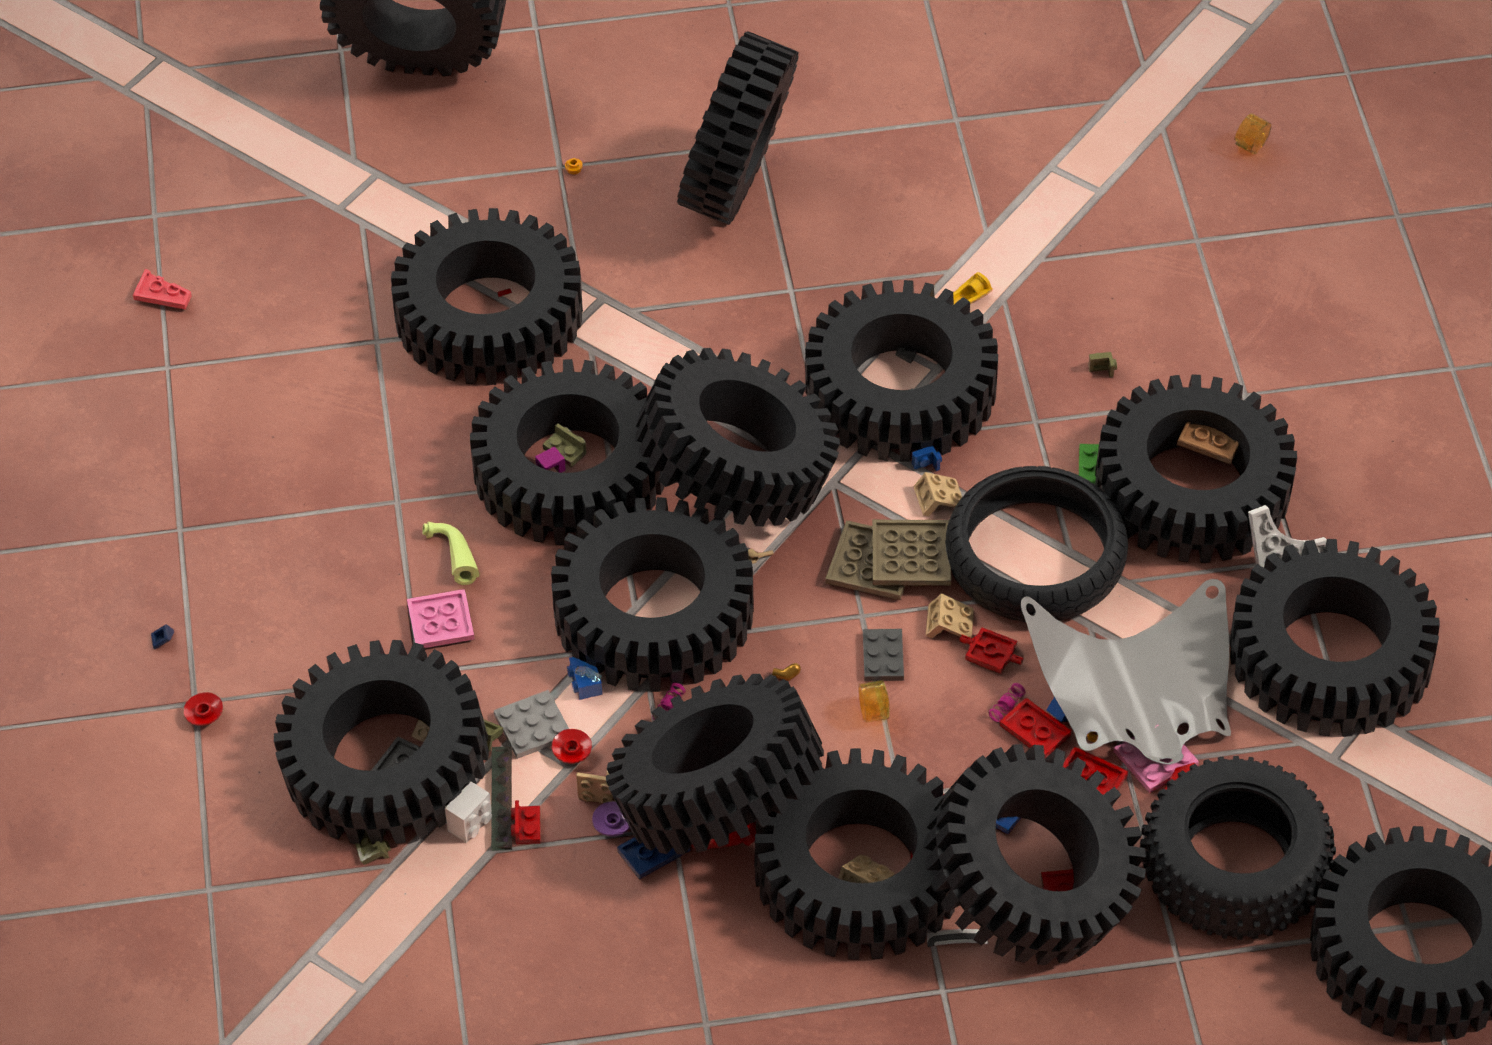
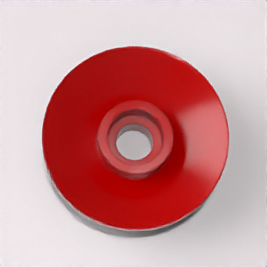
(201, 703)
(568, 740)

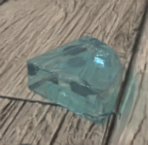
(584, 670)

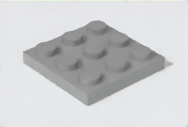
(531, 723)

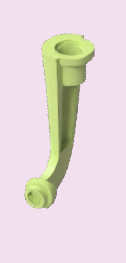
(462, 561)

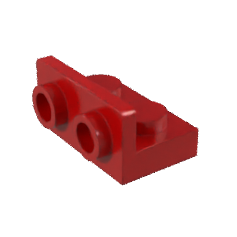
(527, 824)

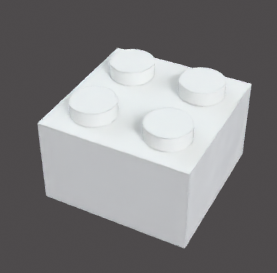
(468, 812)

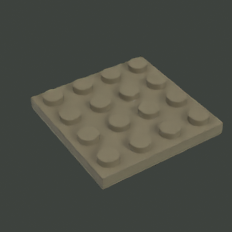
(910, 552)
(854, 563)

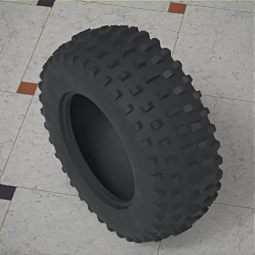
(1228, 900)

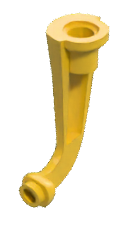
(973, 289)

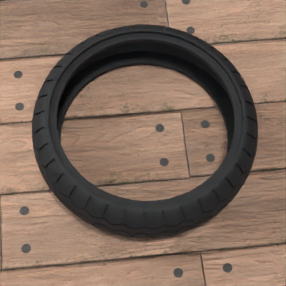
(1043, 486)

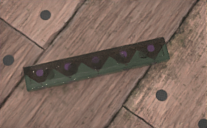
(501, 798)

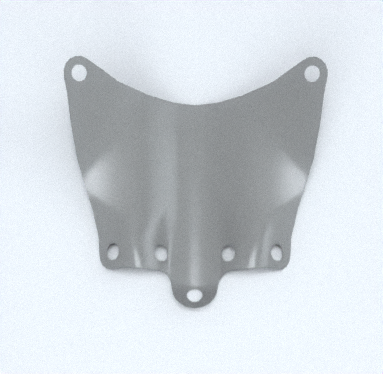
(1141, 681)

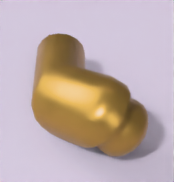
(788, 673)

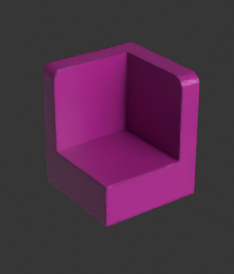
(550, 459)

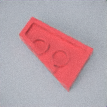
(157, 291)

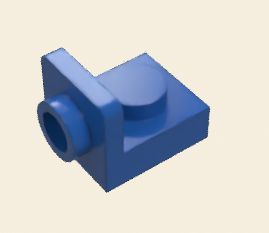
(925, 457)

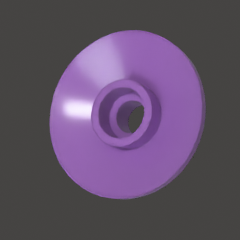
(608, 813)

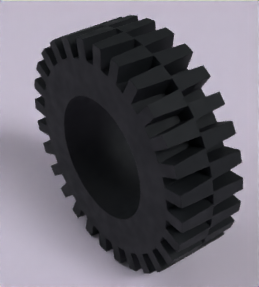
(417, 37)
(737, 127)
(479, 251)
(910, 321)
(530, 412)
(720, 472)
(1184, 515)
(656, 645)
(374, 687)
(1323, 688)
(715, 763)
(998, 898)
(844, 909)
(1377, 978)

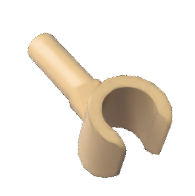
(754, 557)

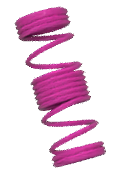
(666, 702)
(1007, 702)

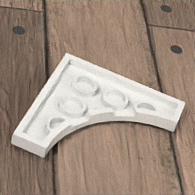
(1269, 539)

